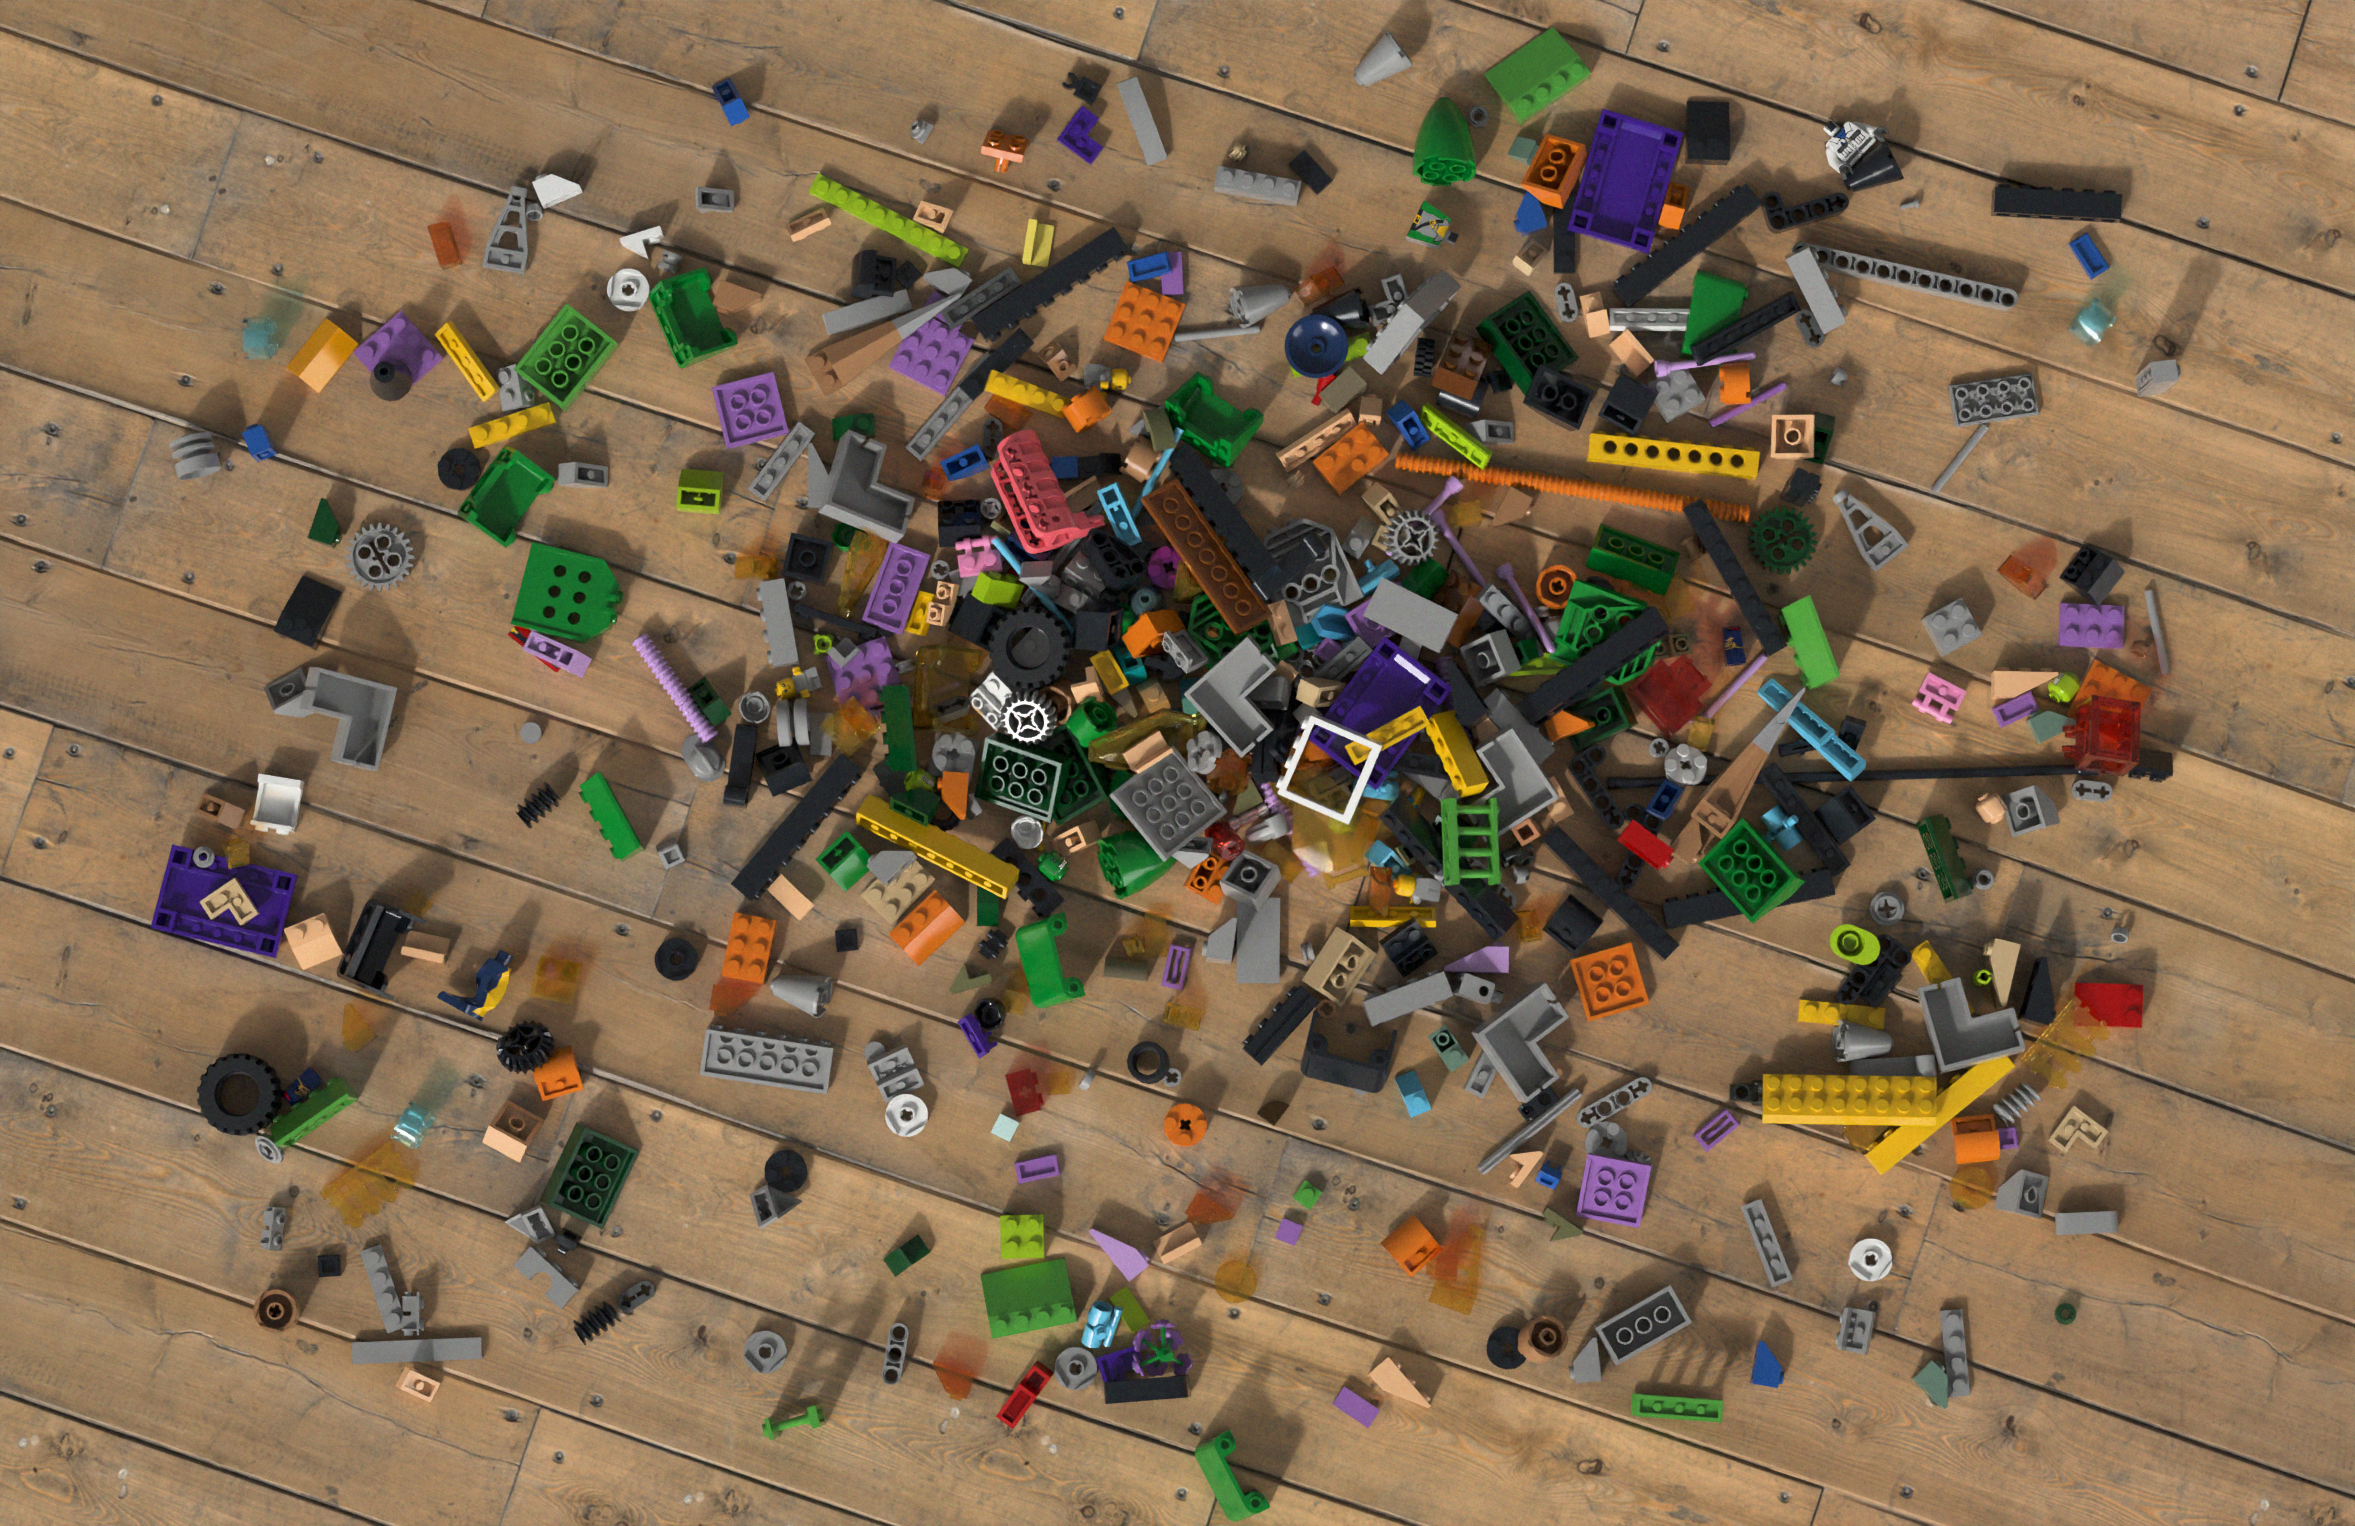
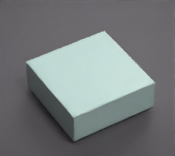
(1005, 1127)

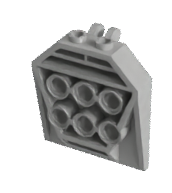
(1337, 592)

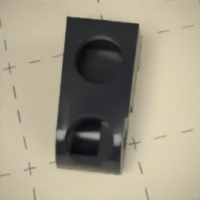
(1538, 1104)

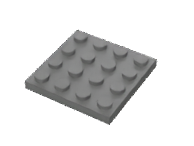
(1168, 804)

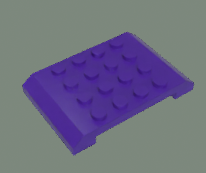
(1625, 181)
(1377, 694)
(187, 884)

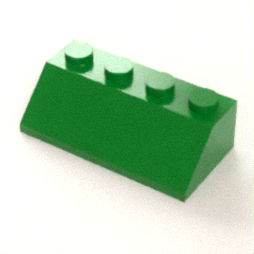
(1632, 559)
(611, 817)

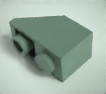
(1448, 1048)

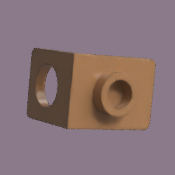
(1057, 361)

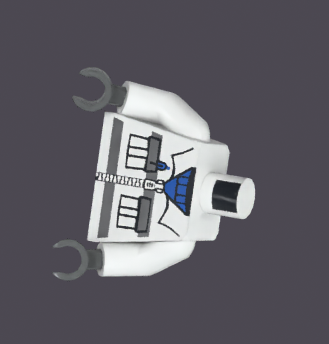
(1850, 144)

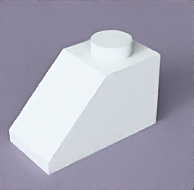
(554, 189)

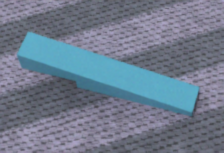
(1815, 731)

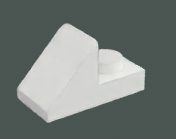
(636, 241)

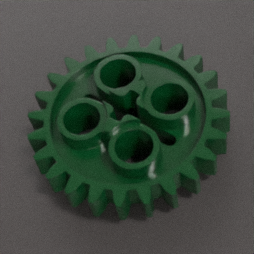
(1791, 557)

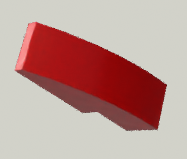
(1025, 1394)

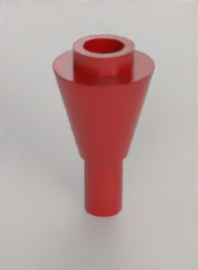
(1321, 385)

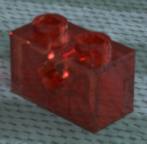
(1021, 1104)

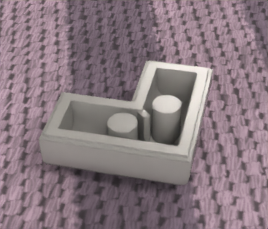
(1395, 292)

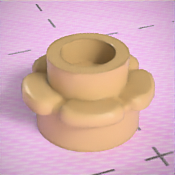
(1237, 152)
(1295, 479)

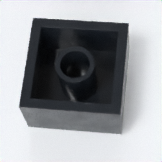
(808, 559)

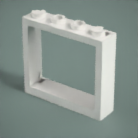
(1299, 745)

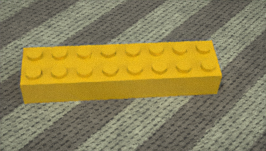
(1849, 1100)

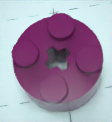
(1163, 557)

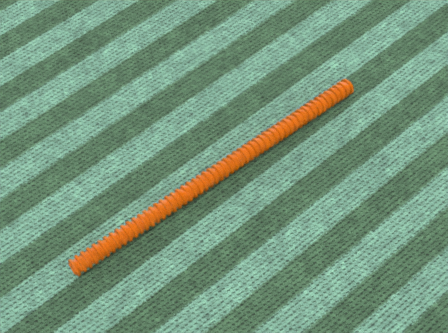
(1566, 486)

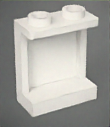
(277, 804)

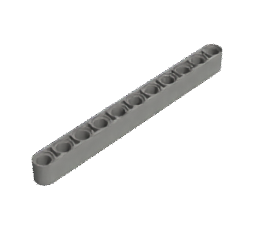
(1914, 275)

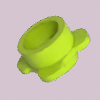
(822, 639)

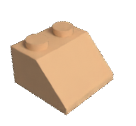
(1792, 436)
(313, 941)
(513, 1131)

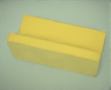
(1038, 244)

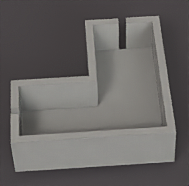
(1411, 318)
(856, 496)
(1223, 695)
(362, 710)
(1521, 782)
(1512, 1036)
(1958, 1037)

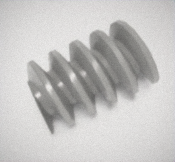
(2015, 1103)

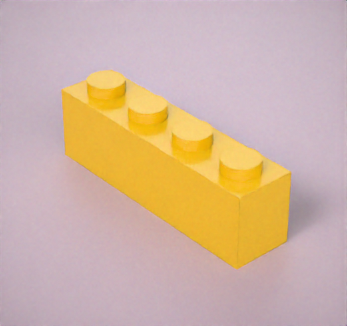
(1457, 754)

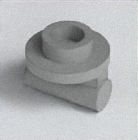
(920, 130)

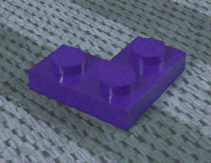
(1076, 139)
(1116, 1363)

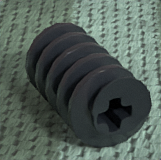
(538, 805)
(595, 1322)

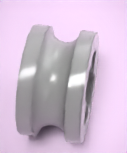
(943, 564)
(798, 584)
(1542, 612)
(905, 667)
(1652, 750)
(1307, 952)
(1172, 1084)

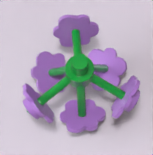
(1169, 1341)

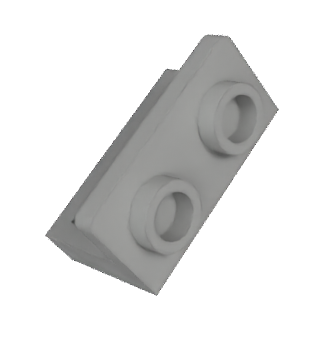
(514, 389)
(1083, 577)
(1184, 650)
(1855, 1330)

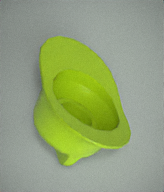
(1854, 944)

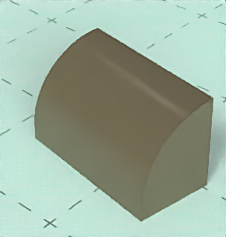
(1343, 391)
(1125, 969)

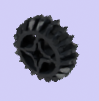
(512, 1045)

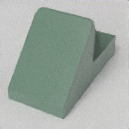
(1523, 150)

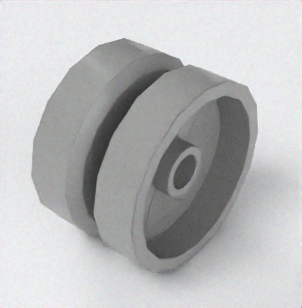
(793, 722)

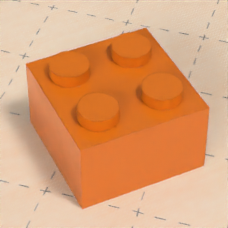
(1147, 633)

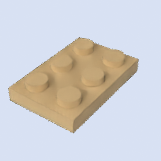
(900, 895)

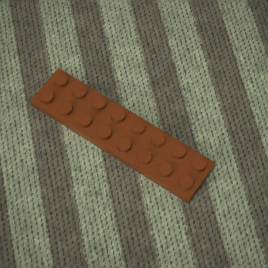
(1206, 557)

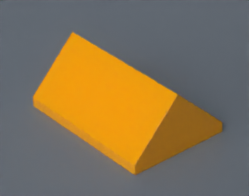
(322, 355)

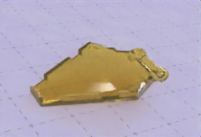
(1173, 726)
(1325, 840)

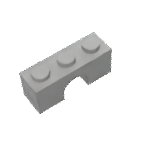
(562, 1287)

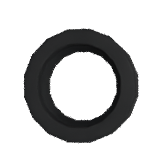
(1134, 1054)

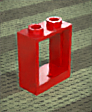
(1646, 845)

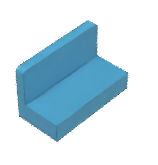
(1332, 624)

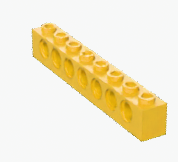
(1748, 455)

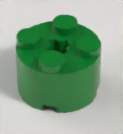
(1091, 720)

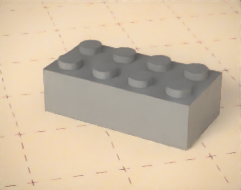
(1407, 999)
(1642, 1325)

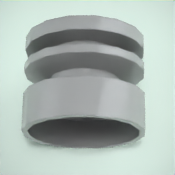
(194, 451)

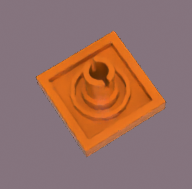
(1005, 148)

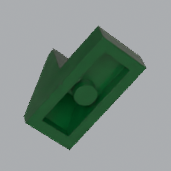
(906, 1255)

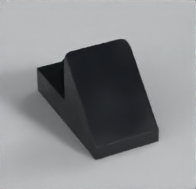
(1100, 465)
(1851, 731)

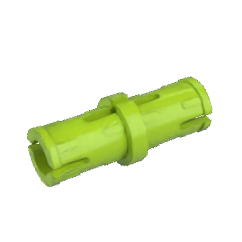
(1983, 973)

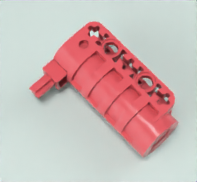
(1037, 495)

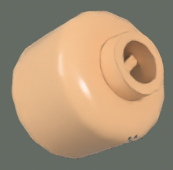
(1991, 807)

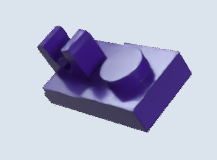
(971, 1027)

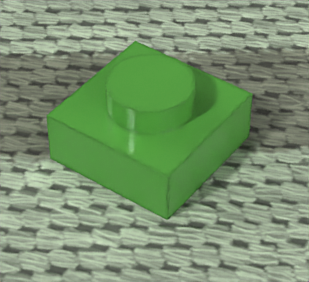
(1307, 1195)

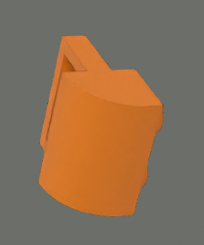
(1205, 878)
(559, 1075)
(1975, 1139)
(1411, 1246)

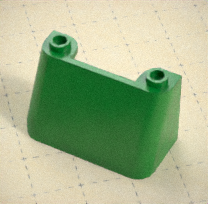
(1713, 305)
(690, 318)
(1211, 422)
(505, 495)
(1042, 963)
(1212, 1461)

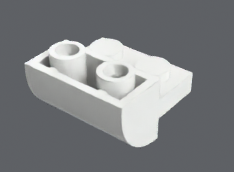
(990, 697)

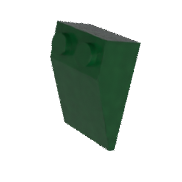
(1609, 712)

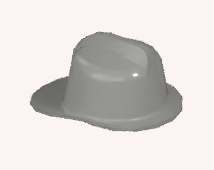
(703, 759)

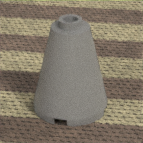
(1382, 61)
(1257, 301)
(804, 992)
(1857, 1041)

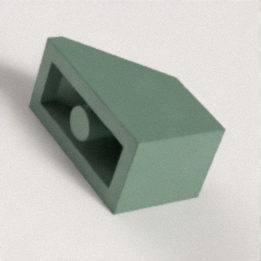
(2047, 724)
(1933, 1382)

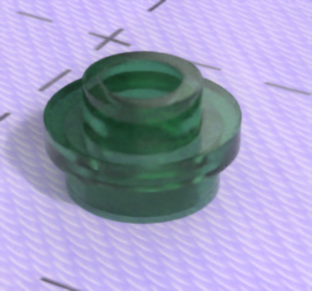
(2071, 1310)

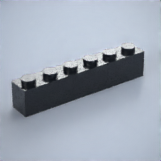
(2056, 204)

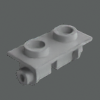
(275, 1219)
(413, 1322)

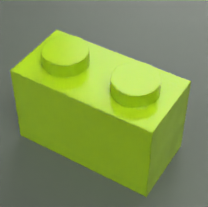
(998, 589)

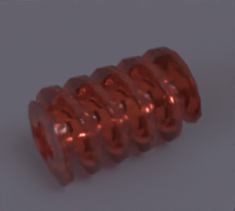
(1226, 840)

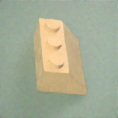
(1339, 966)

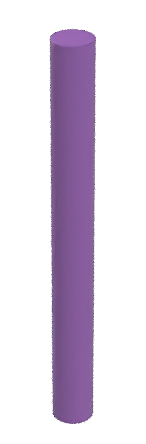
(1743, 407)

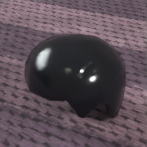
(990, 1013)

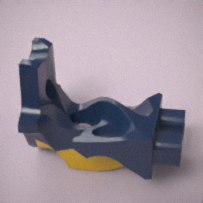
(491, 983)

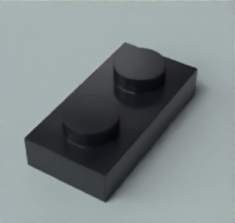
(1881, 985)

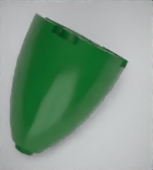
(1444, 146)
(1130, 863)

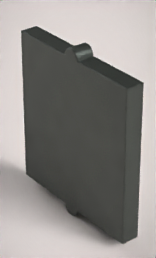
(890, 780)

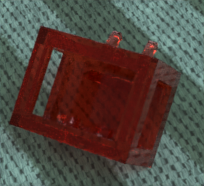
(1670, 694)
(2105, 739)

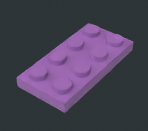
(896, 588)

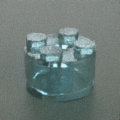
(2091, 322)
(259, 338)
(412, 1125)

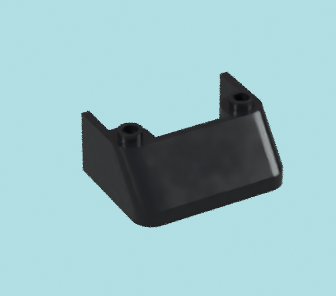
(372, 945)
(1345, 1071)

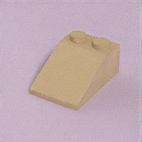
(2001, 963)

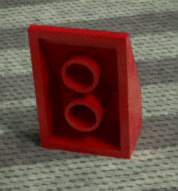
(2114, 1003)

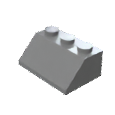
(1220, 944)

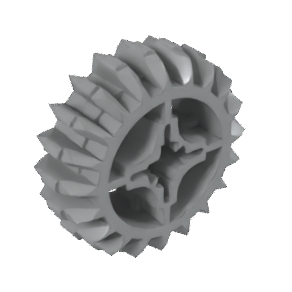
(1427, 530)
(1015, 705)

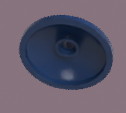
(1316, 331)

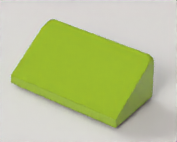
(1132, 1312)

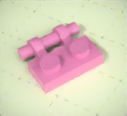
(972, 563)
(1942, 692)

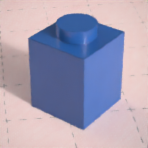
(1065, 468)

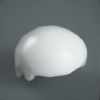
(1027, 831)

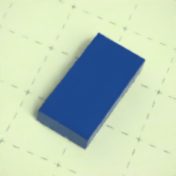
(2088, 256)
(1149, 267)

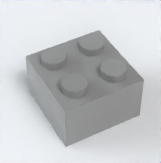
(1676, 394)
(1951, 627)
(1490, 658)
(1250, 879)

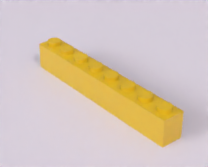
(938, 847)
(1950, 1102)

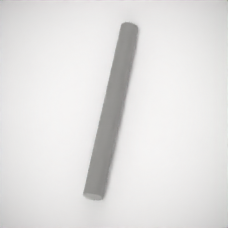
(1213, 333)
(1959, 459)
(2156, 632)

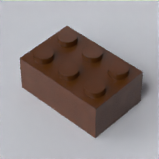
(1462, 365)
(1459, 596)

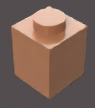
(1527, 831)

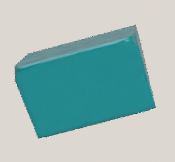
(1307, 636)

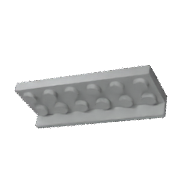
(767, 1058)

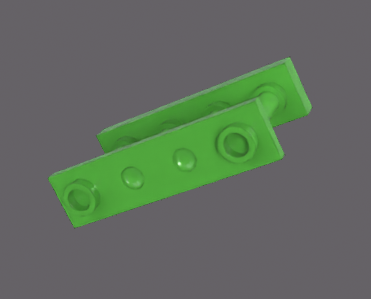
(1453, 852)
(1676, 1408)
(813, 1417)

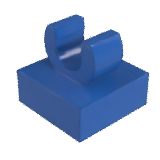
(1548, 1176)

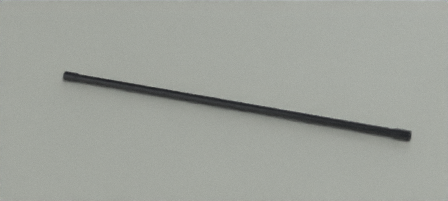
(1625, 782)

